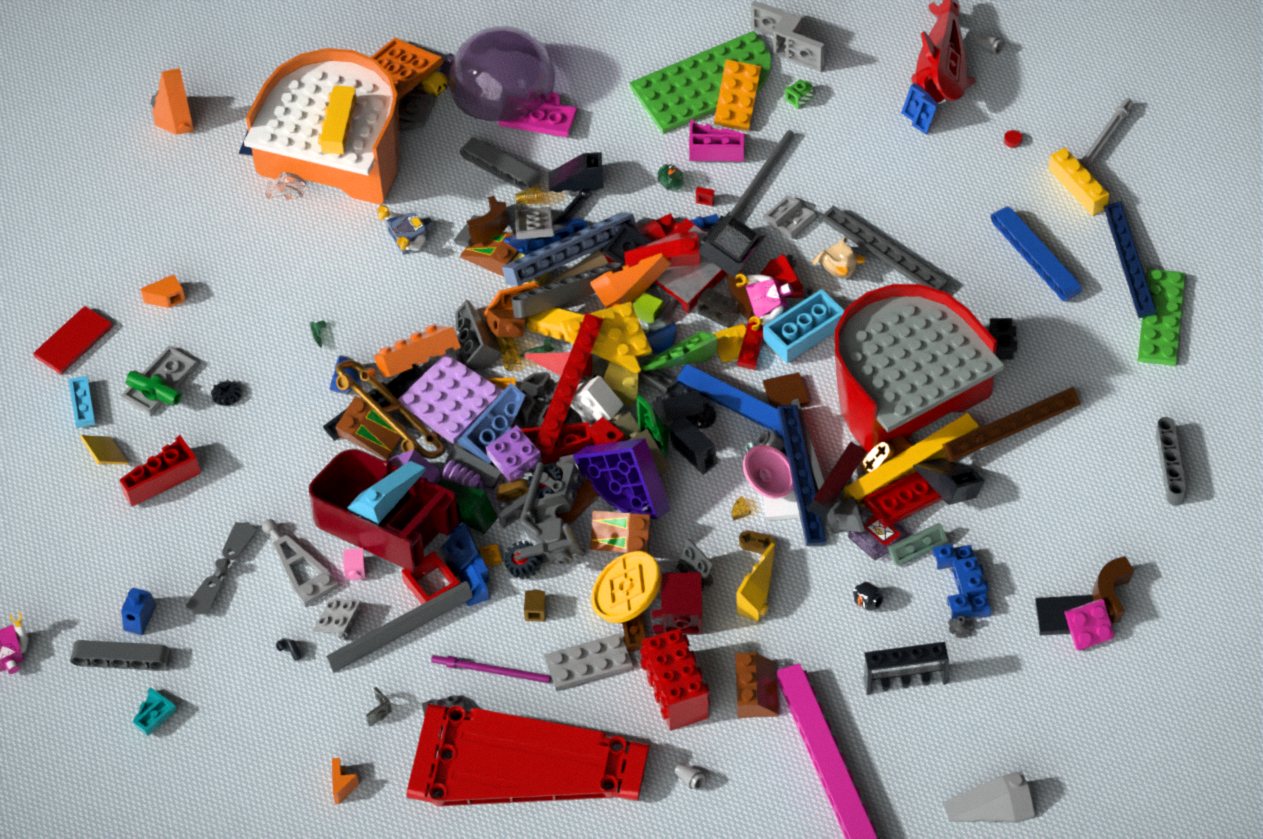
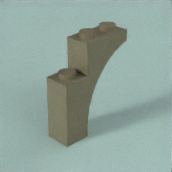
(631, 430)

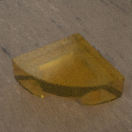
(740, 509)

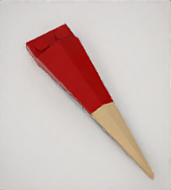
(653, 230)

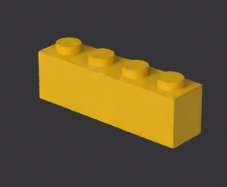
(338, 119)
(1078, 181)
(549, 322)

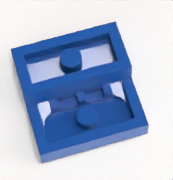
(919, 108)

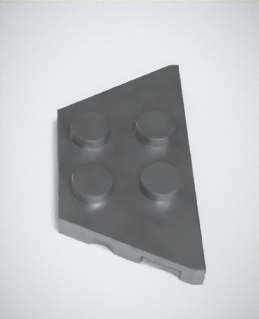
(415, 108)

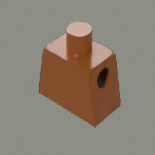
(506, 323)

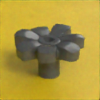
(961, 626)

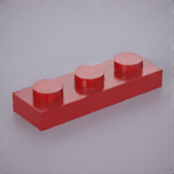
(750, 347)

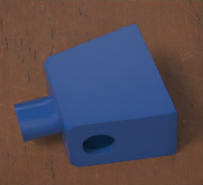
(137, 610)

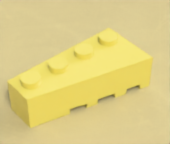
(622, 383)

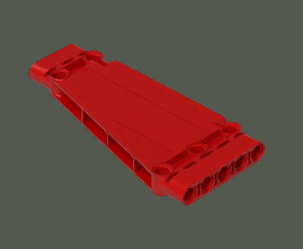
(518, 760)

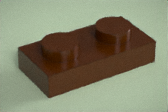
(633, 633)

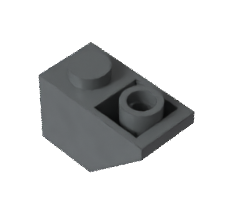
(849, 515)

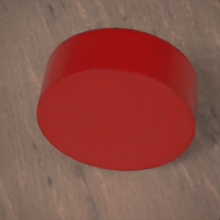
(1012, 138)

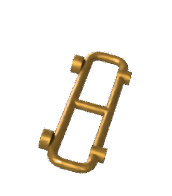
(345, 381)

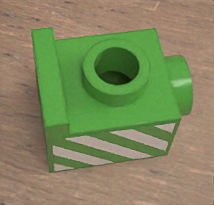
(799, 93)

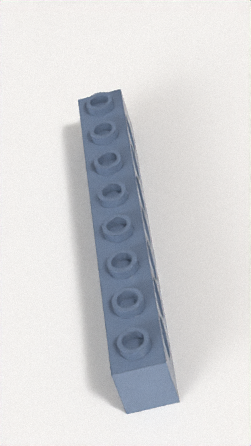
(566, 249)

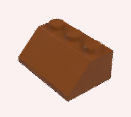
(756, 686)

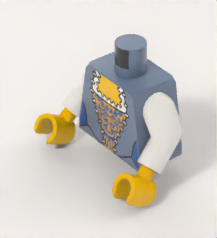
(405, 229)

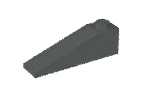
(477, 343)

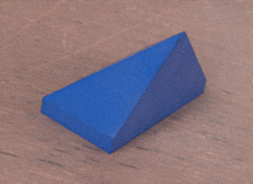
(662, 338)

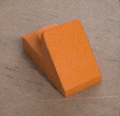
(342, 783)

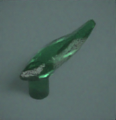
(315, 331)
(546, 348)

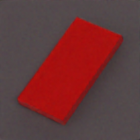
(72, 340)
(901, 499)

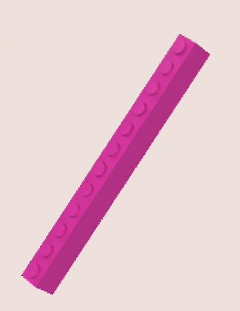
(825, 754)

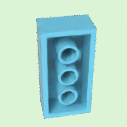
(803, 326)

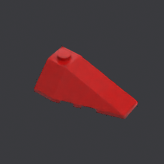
(679, 248)

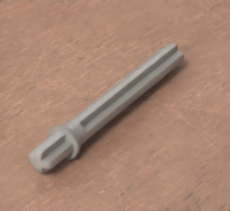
(1120, 113)

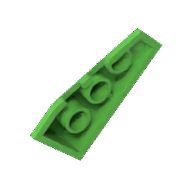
(691, 350)

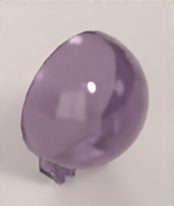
(499, 74)

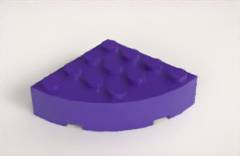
(624, 476)

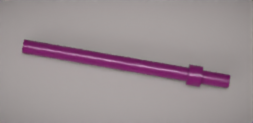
(452, 662)

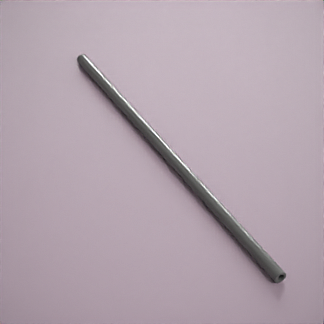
(741, 204)

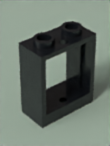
(693, 445)

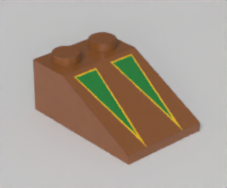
(491, 253)
(367, 429)
(620, 531)

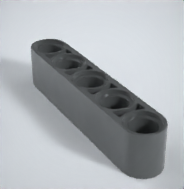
(499, 164)
(1170, 461)
(120, 655)

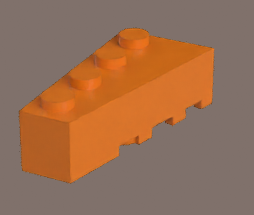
(416, 349)

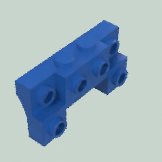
(969, 580)

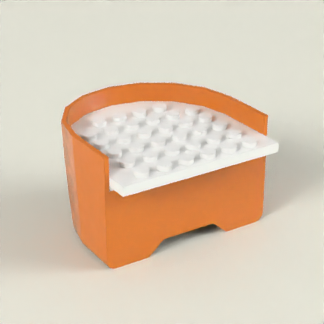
(290, 115)

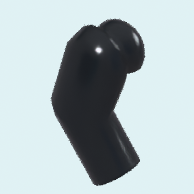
(290, 646)

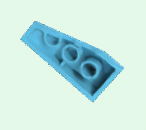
(384, 495)

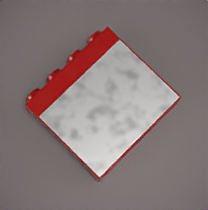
(690, 282)

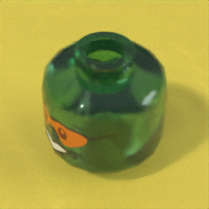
(670, 177)

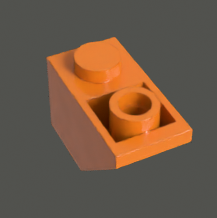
(163, 292)

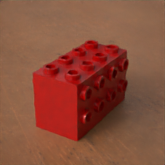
(675, 678)

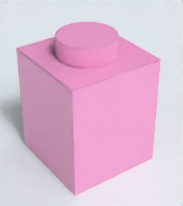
(354, 564)

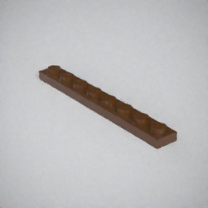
(1011, 424)

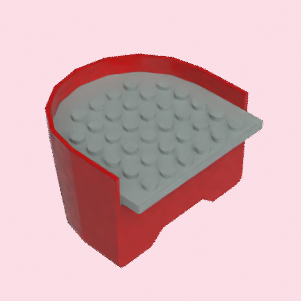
(909, 360)

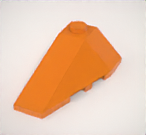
(171, 105)
(630, 282)

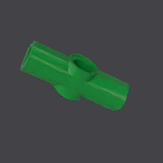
(153, 388)

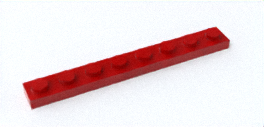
(568, 384)

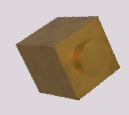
(535, 605)

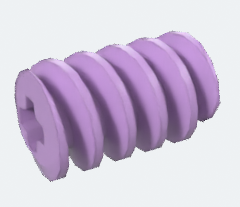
(462, 476)

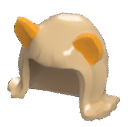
(839, 259)

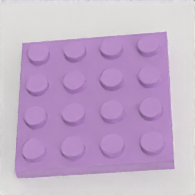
(449, 398)

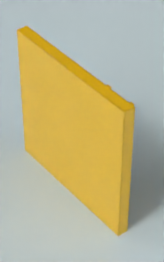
(730, 342)
(104, 450)

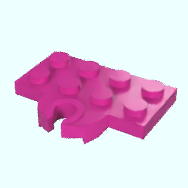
(547, 119)

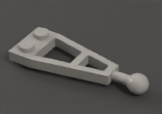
(315, 587)

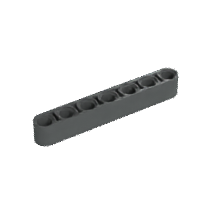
(559, 292)

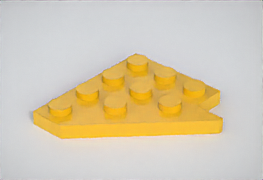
(619, 337)

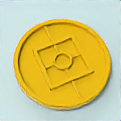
(626, 587)

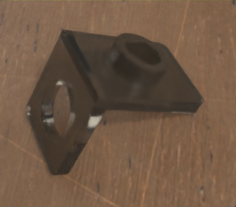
(380, 711)

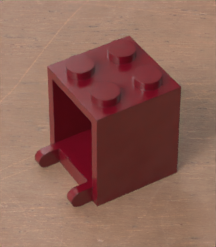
(680, 604)

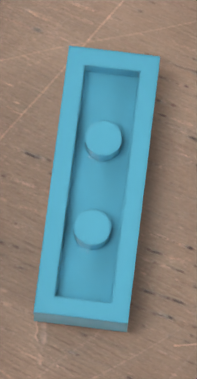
(81, 401)

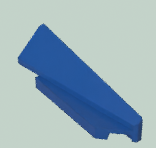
(560, 231)
(476, 576)

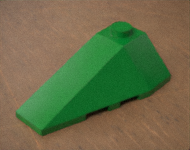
(649, 420)

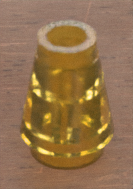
(529, 196)

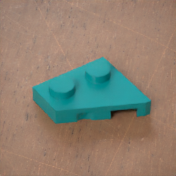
(153, 712)

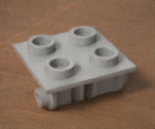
(339, 617)

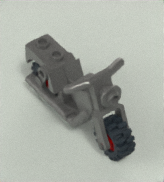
(538, 518)

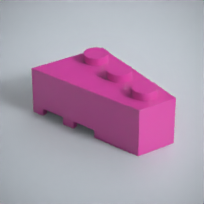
(714, 144)

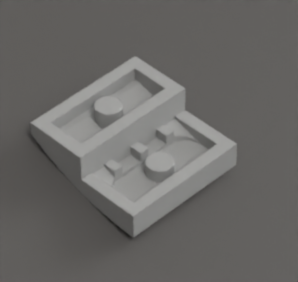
(789, 216)

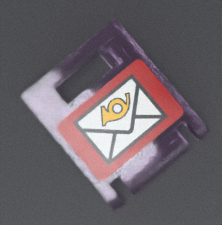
(879, 535)

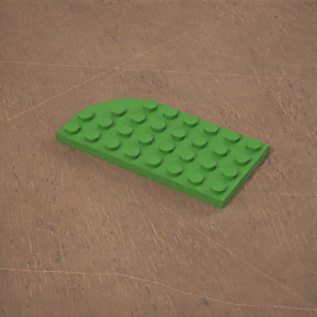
(693, 85)

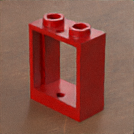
(431, 562)

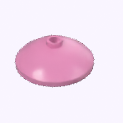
(768, 471)

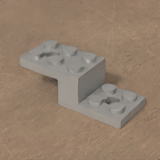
(787, 36)

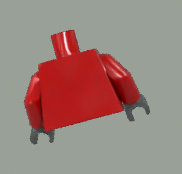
(782, 270)

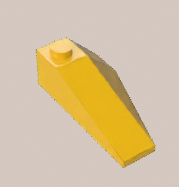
(755, 588)

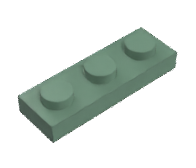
(917, 544)

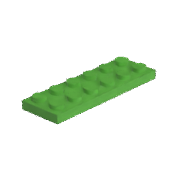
(1161, 331)

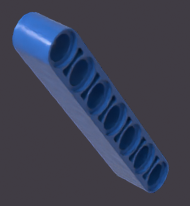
(1036, 253)
(730, 398)

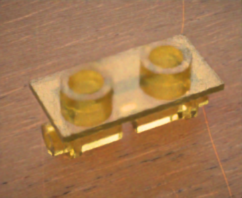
(508, 352)

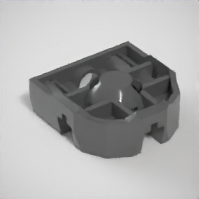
(534, 388)

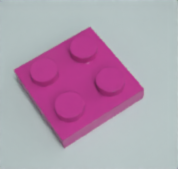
(1089, 624)

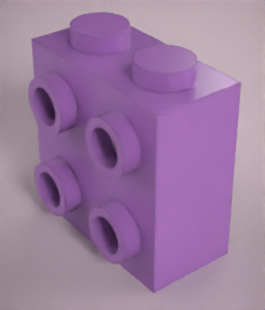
(513, 454)

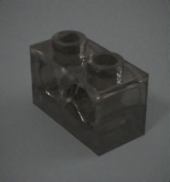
(718, 308)

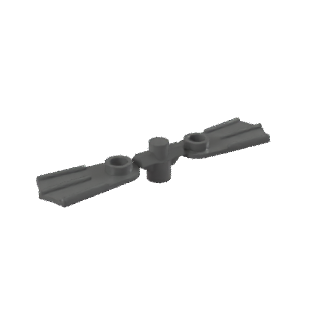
(205, 595)

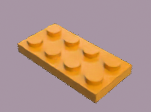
(737, 95)

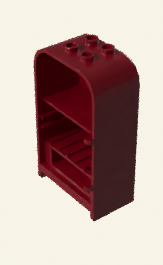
(403, 531)

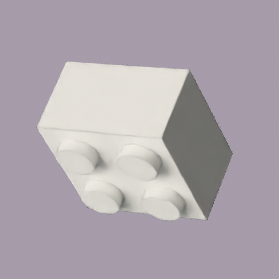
(595, 400)

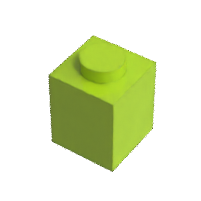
(647, 307)

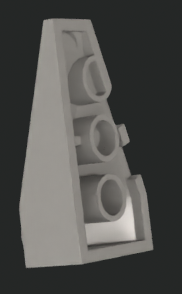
(997, 800)

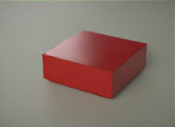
(705, 196)

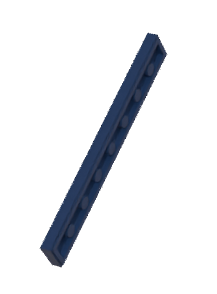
(1129, 260)
(801, 474)

